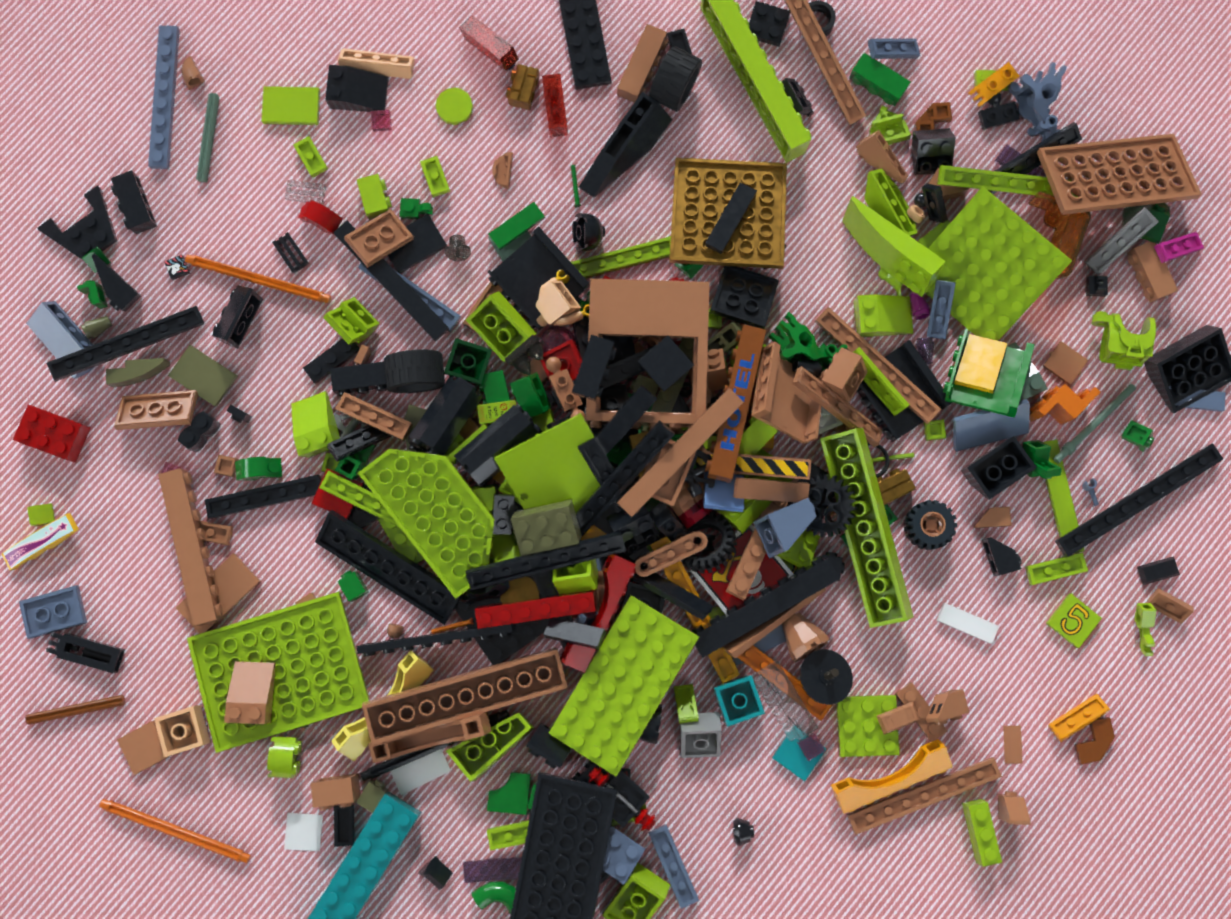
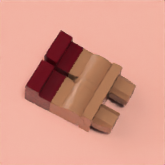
(690, 509)

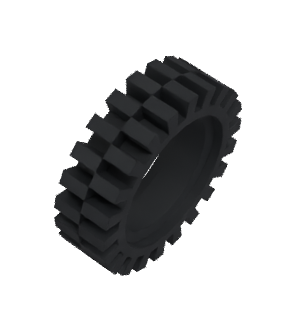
(724, 552)

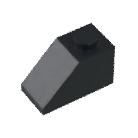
(1001, 557)

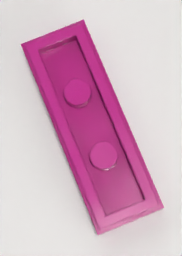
(1179, 247)

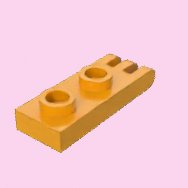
(994, 83)

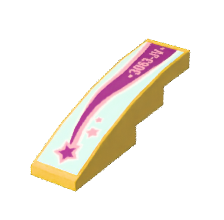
(40, 541)

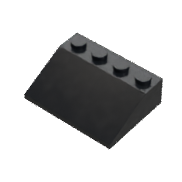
(1191, 365)

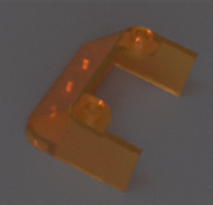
(1068, 228)

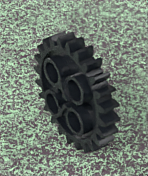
(842, 507)

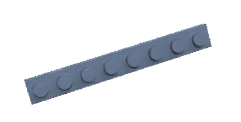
(164, 97)

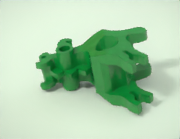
(801, 344)

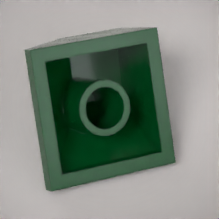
(1160, 211)
(468, 361)

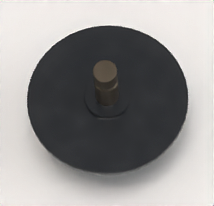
(826, 676)

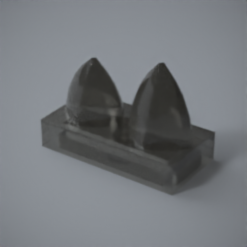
(519, 357)

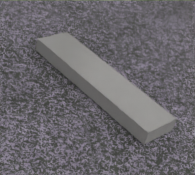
(1121, 241)

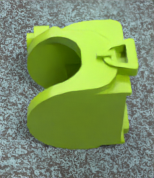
(1122, 346)

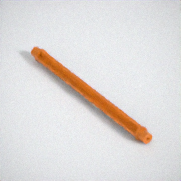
(258, 278)
(175, 831)

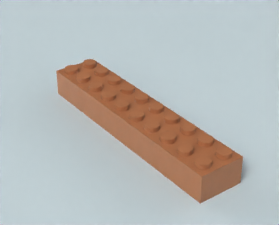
(464, 695)

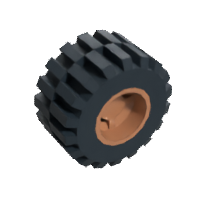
(930, 525)

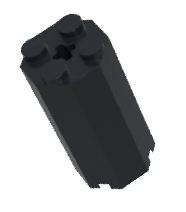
(445, 417)
(503, 434)

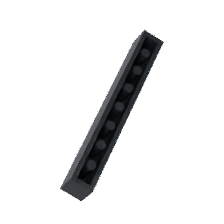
(765, 605)

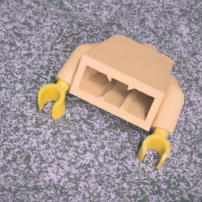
(558, 304)

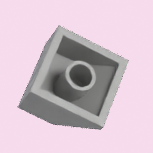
(701, 737)

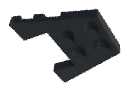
(88, 233)

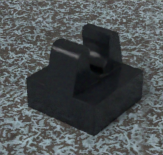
(1097, 286)

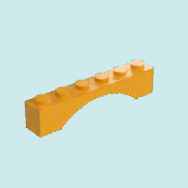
(927, 762)

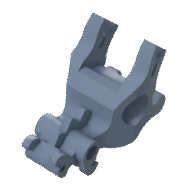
(1035, 99)

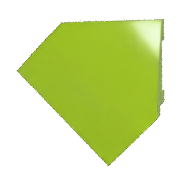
(891, 126)

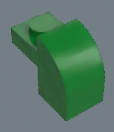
(1039, 454)
(353, 464)
(258, 467)

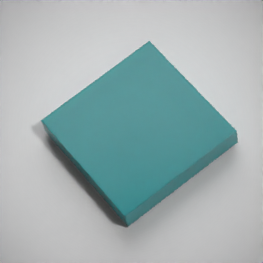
(793, 759)

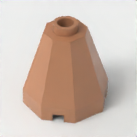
(802, 637)

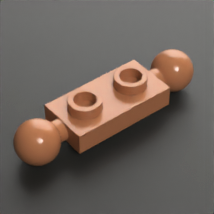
(563, 387)

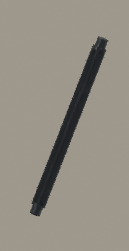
(397, 762)

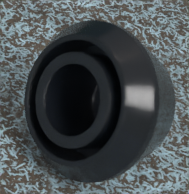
(742, 831)

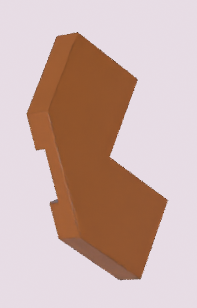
(934, 114)
(1102, 738)

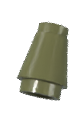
(96, 327)

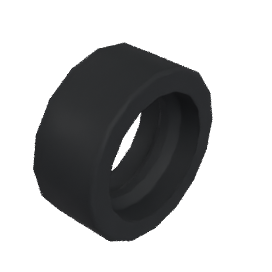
(827, 10)

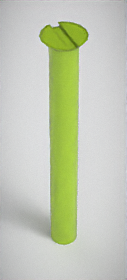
(893, 457)

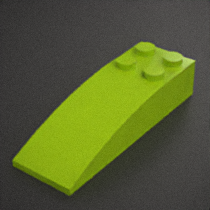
(892, 248)

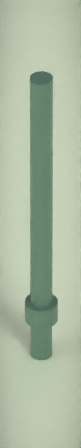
(1071, 446)

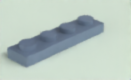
(673, 866)

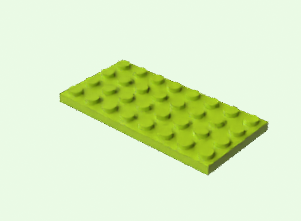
(623, 685)

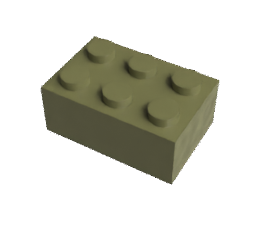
(546, 527)

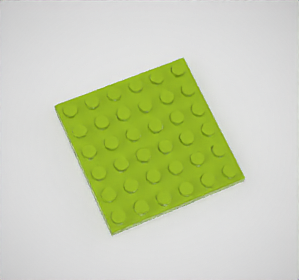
(996, 265)

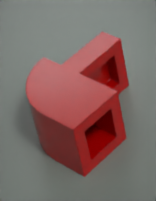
(320, 216)

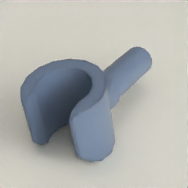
(1091, 490)

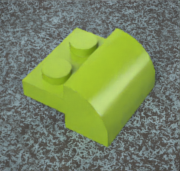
(352, 321)

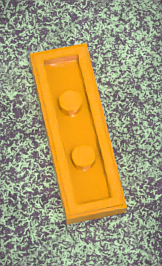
(1079, 717)

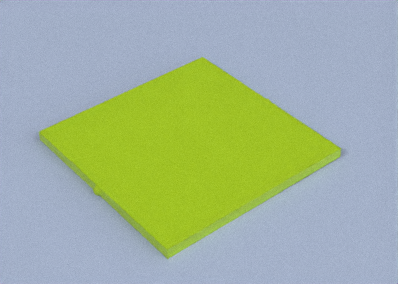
(551, 466)

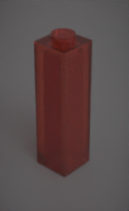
(489, 43)

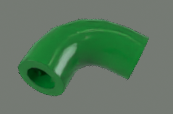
(494, 892)

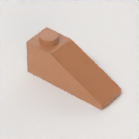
(878, 154)

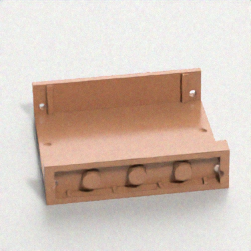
(781, 402)

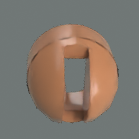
(395, 630)

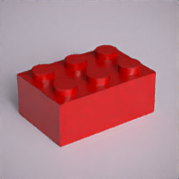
(51, 433)

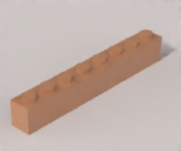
(190, 547)

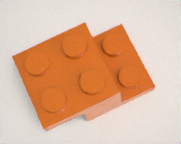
(1062, 403)

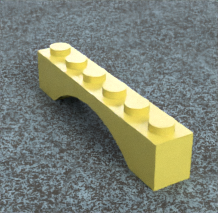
(355, 737)

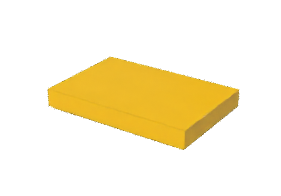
(980, 363)

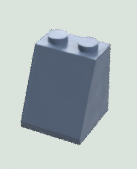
(784, 526)

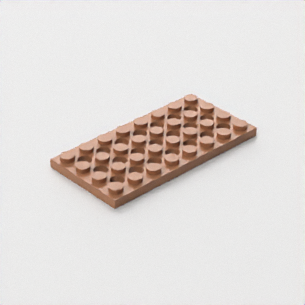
(1123, 165)

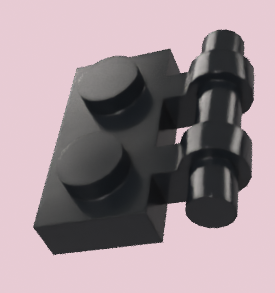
(797, 95)

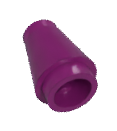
(919, 306)

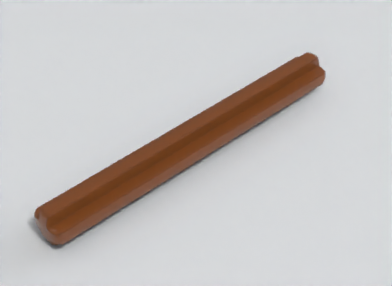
(75, 709)

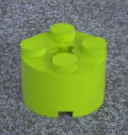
(283, 757)

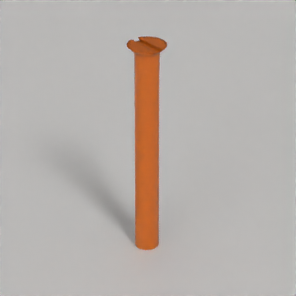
(452, 626)

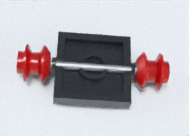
(629, 798)

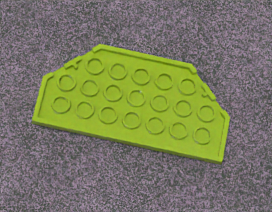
(434, 512)

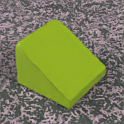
(41, 514)

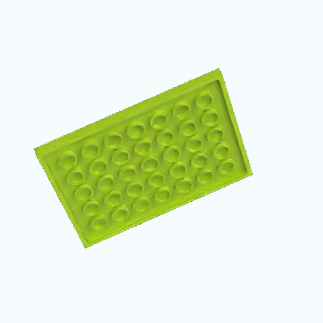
(314, 668)

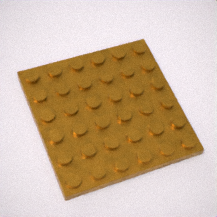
(702, 195)

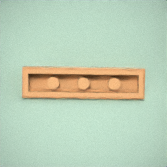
(378, 63)

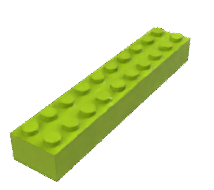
(757, 77)
(870, 533)

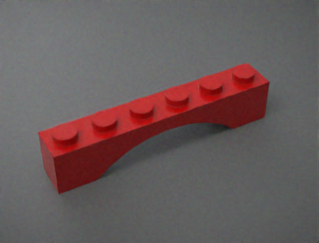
(616, 576)
(537, 609)

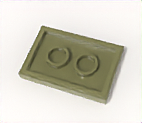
(203, 374)

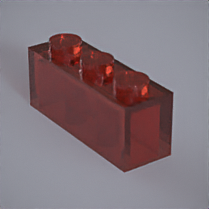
(555, 105)

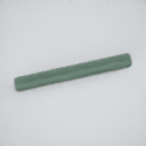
(207, 137)

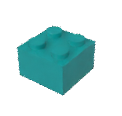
(738, 700)

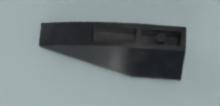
(628, 144)

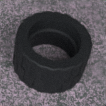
(675, 78)
(414, 371)

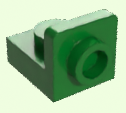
(95, 293)
(1138, 435)

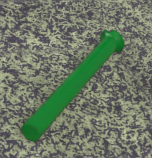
(575, 186)

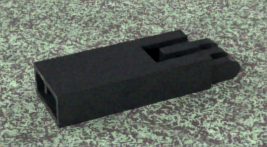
(95, 653)

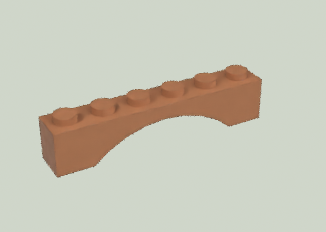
(458, 730)

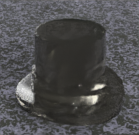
(457, 248)

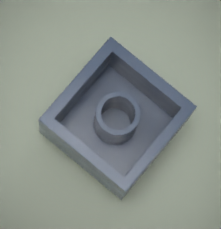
(621, 855)

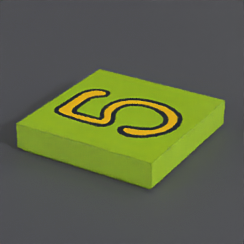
(1073, 620)

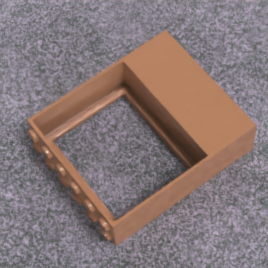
(653, 310)

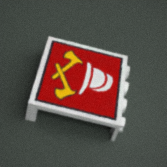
(718, 581)

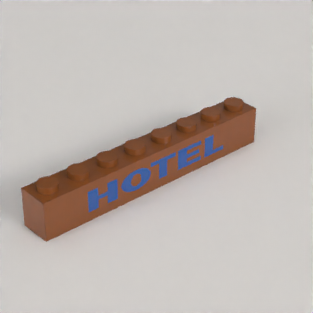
(741, 382)

